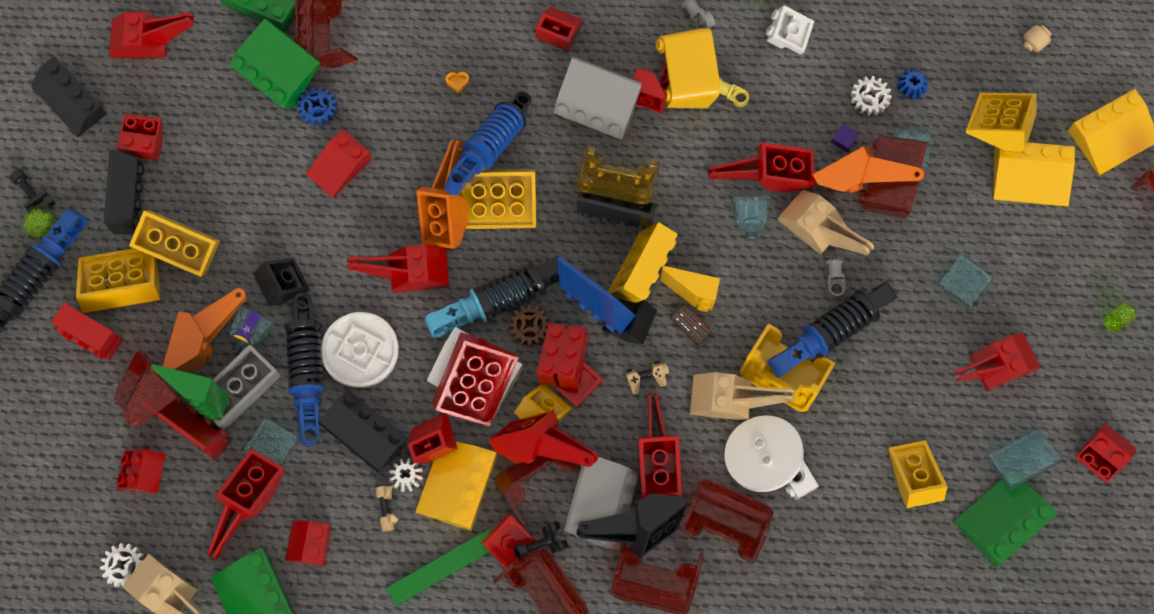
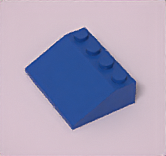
(593, 297)

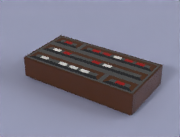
(691, 325)

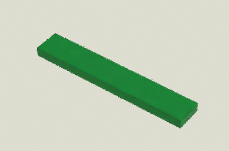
(438, 569)

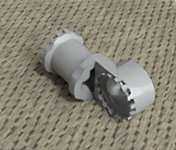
(698, 13)
(835, 277)

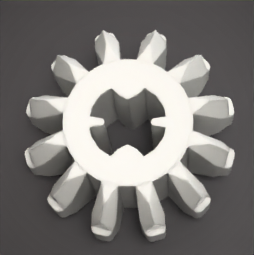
(397, 478)

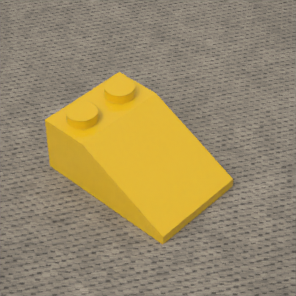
(693, 287)
(917, 474)

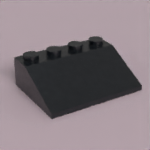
(618, 210)

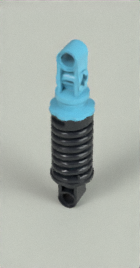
(494, 296)

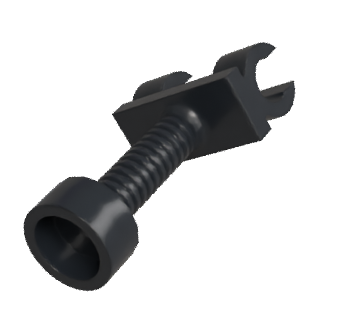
(19, 177)
(522, 550)

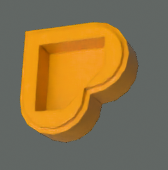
(457, 81)

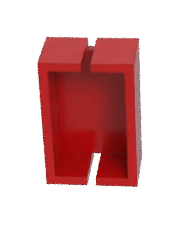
(86, 332)
(563, 355)

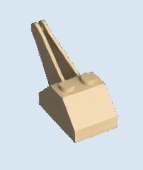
(821, 225)
(729, 396)
(160, 588)

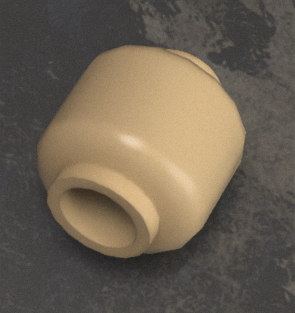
(1036, 38)

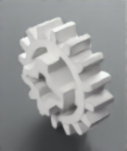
(870, 102)
(116, 554)

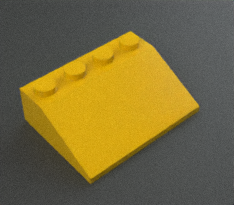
(1003, 119)
(1114, 132)
(1035, 175)
(501, 199)
(643, 263)
(131, 280)
(457, 485)

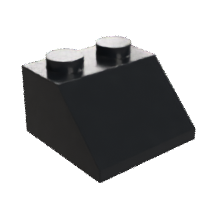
(280, 280)
(640, 324)

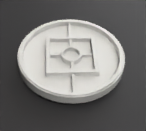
(360, 350)
(764, 453)

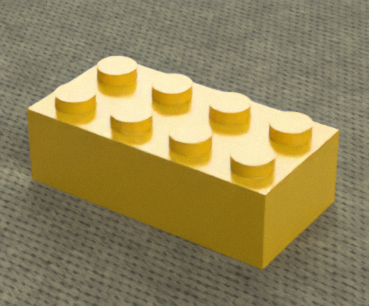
(174, 243)

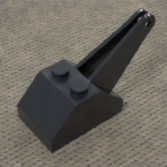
(643, 528)

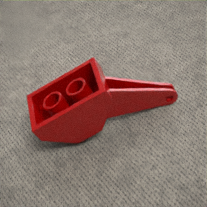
(145, 34)
(778, 167)
(410, 267)
(1001, 362)
(538, 435)
(659, 458)
(246, 492)

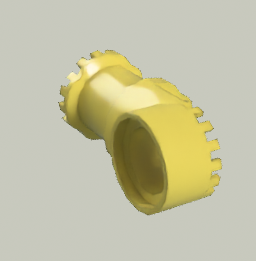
(732, 91)

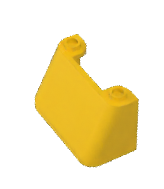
(690, 68)
(804, 378)

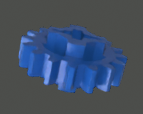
(317, 114)

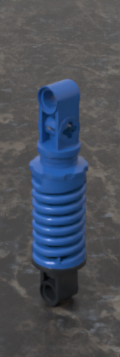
(489, 141)

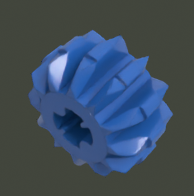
(912, 84)

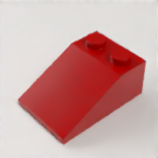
(338, 163)

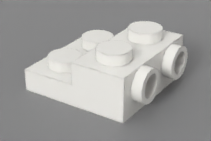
(789, 29)

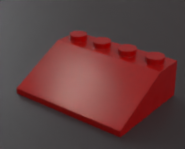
(474, 380)
(193, 428)

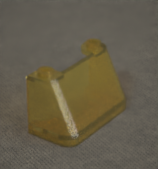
(616, 181)

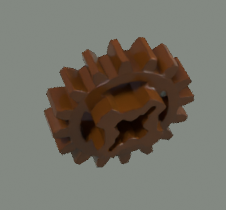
(523, 319)

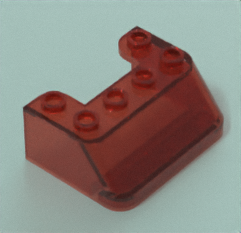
(730, 517)

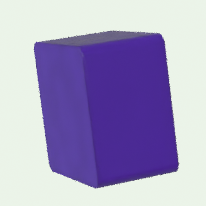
(844, 138)

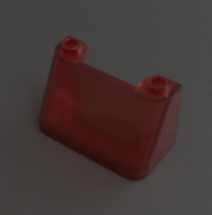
(894, 197)
(142, 391)

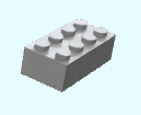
(244, 383)

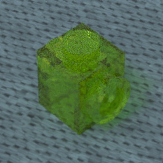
(38, 222)
(1119, 317)

